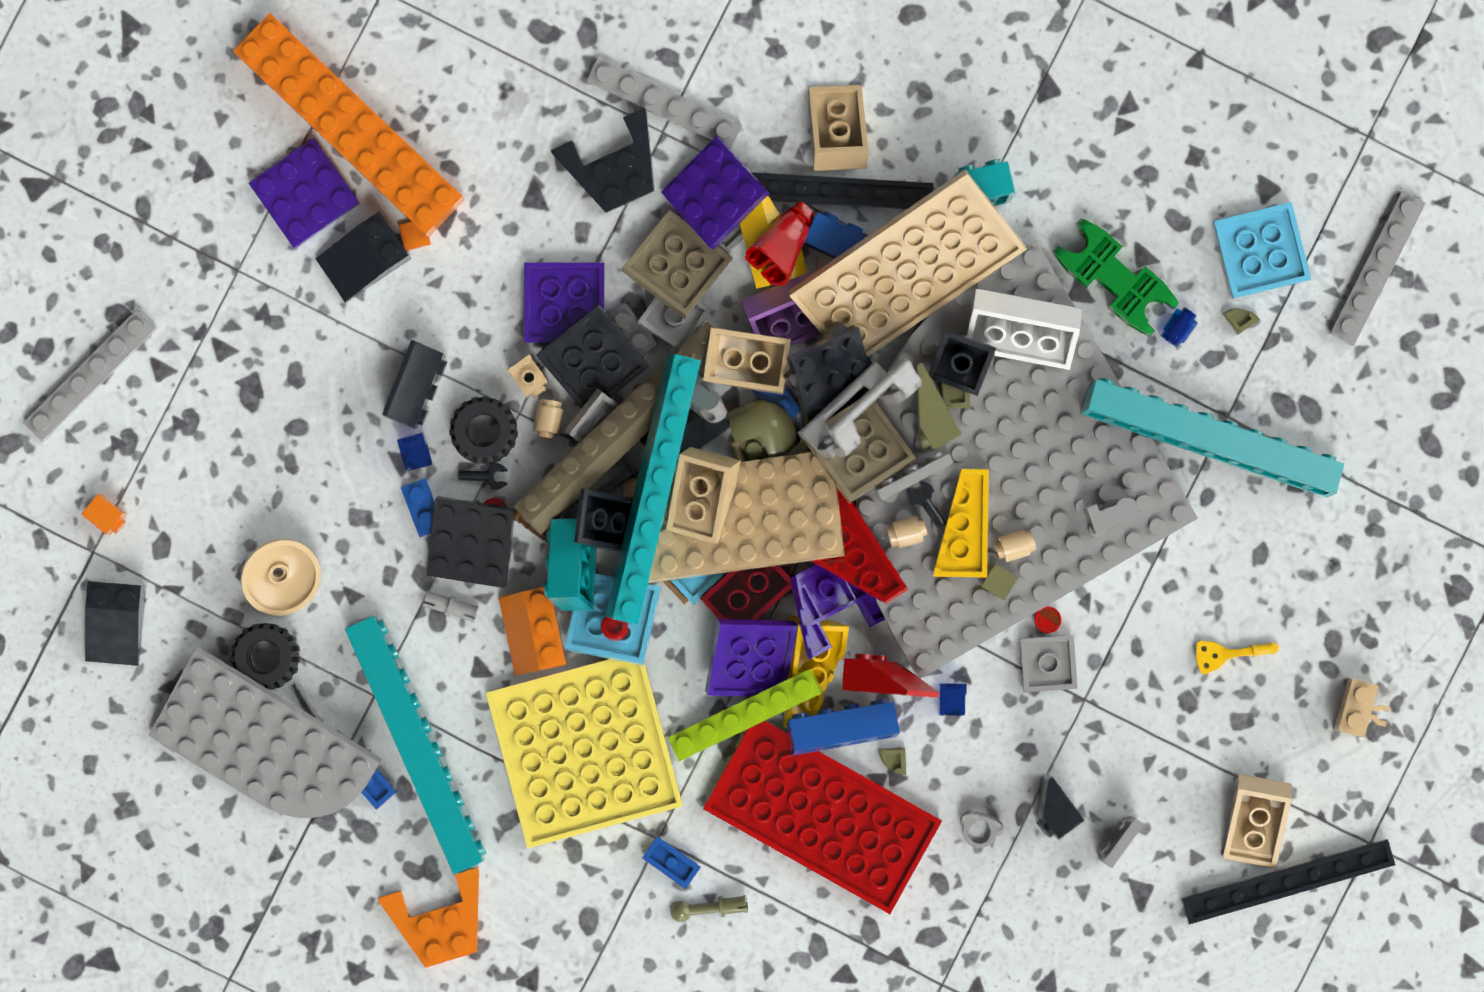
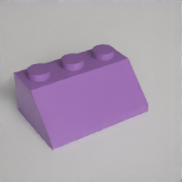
(777, 315)

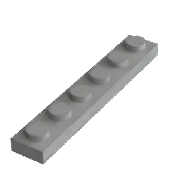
(663, 102)
(1377, 268)
(90, 375)

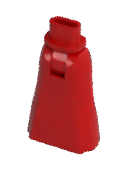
(781, 244)

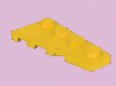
(966, 532)

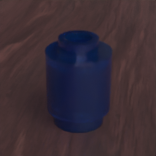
(1179, 327)

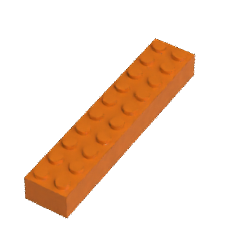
(349, 125)

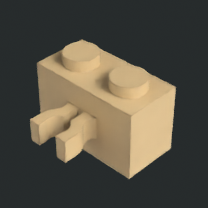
(1357, 707)

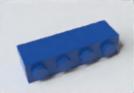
(831, 236)
(842, 728)

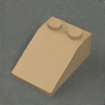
(838, 128)
(747, 360)
(702, 494)
(1257, 820)

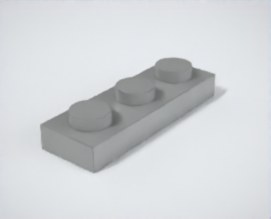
(913, 475)

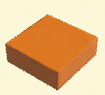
(413, 237)

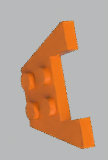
(443, 931)

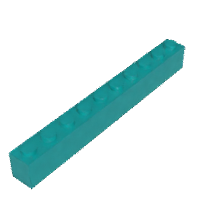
(1212, 438)
(652, 488)
(415, 745)

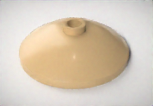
(286, 590)

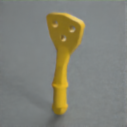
(1224, 654)

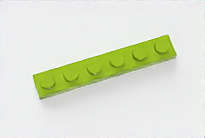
(745, 715)

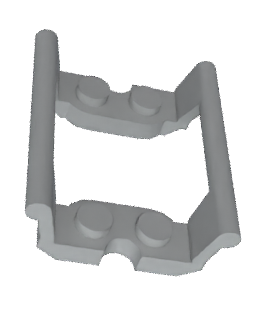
(842, 435)

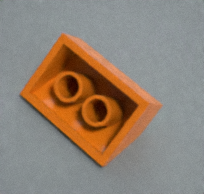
(532, 631)

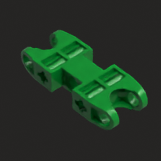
(1115, 277)

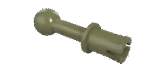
(682, 910)

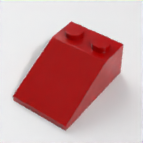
(878, 675)

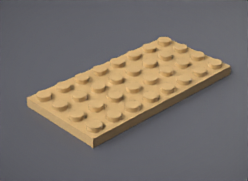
(911, 265)
(777, 516)

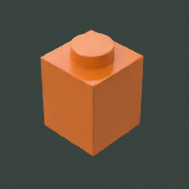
(105, 515)

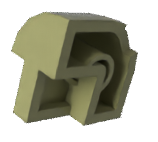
(762, 430)

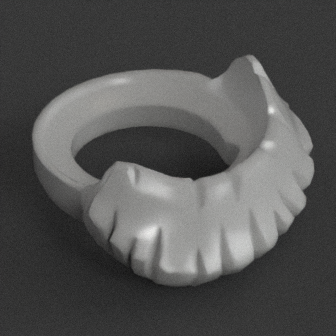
(970, 818)

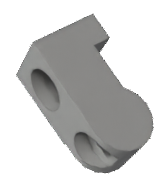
(707, 403)
(1122, 512)

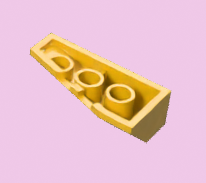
(754, 226)
(821, 665)

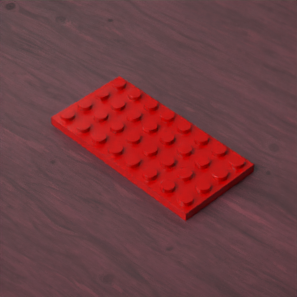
(823, 816)

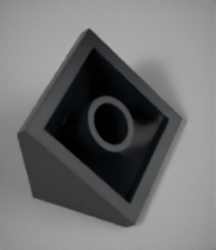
(961, 362)

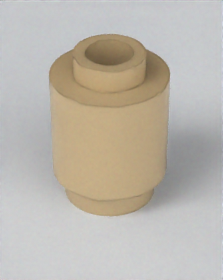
(548, 419)
(906, 532)
(1015, 545)

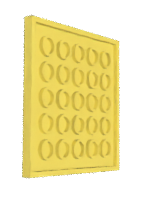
(583, 750)

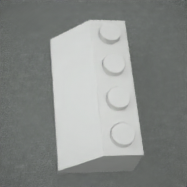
(1025, 328)

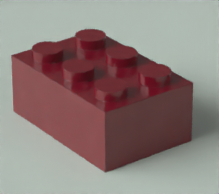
(747, 593)

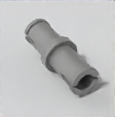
(450, 606)

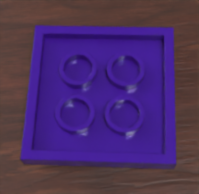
(715, 192)
(304, 193)
(559, 296)
(749, 656)

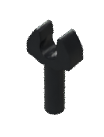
(487, 476)
(927, 504)

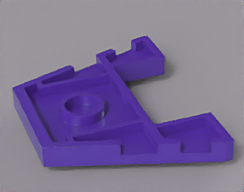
(822, 595)

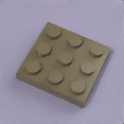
(676, 264)
(871, 461)

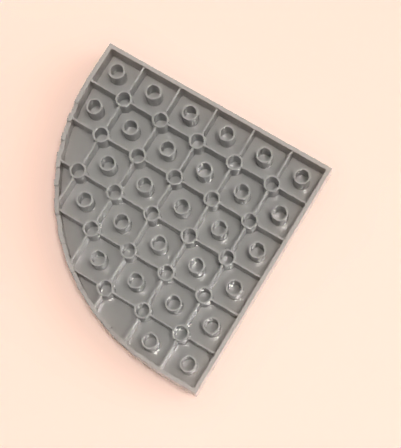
(1042, 476)

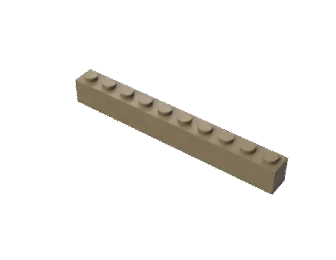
(603, 445)

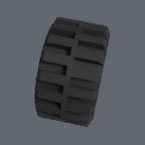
(464, 416)
(288, 654)

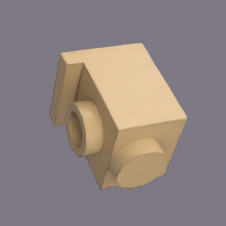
(519, 371)

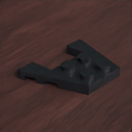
(617, 176)

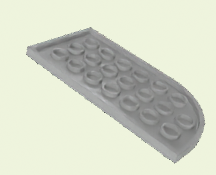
(261, 742)

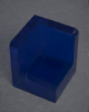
(415, 452)
(952, 699)

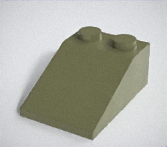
(933, 418)

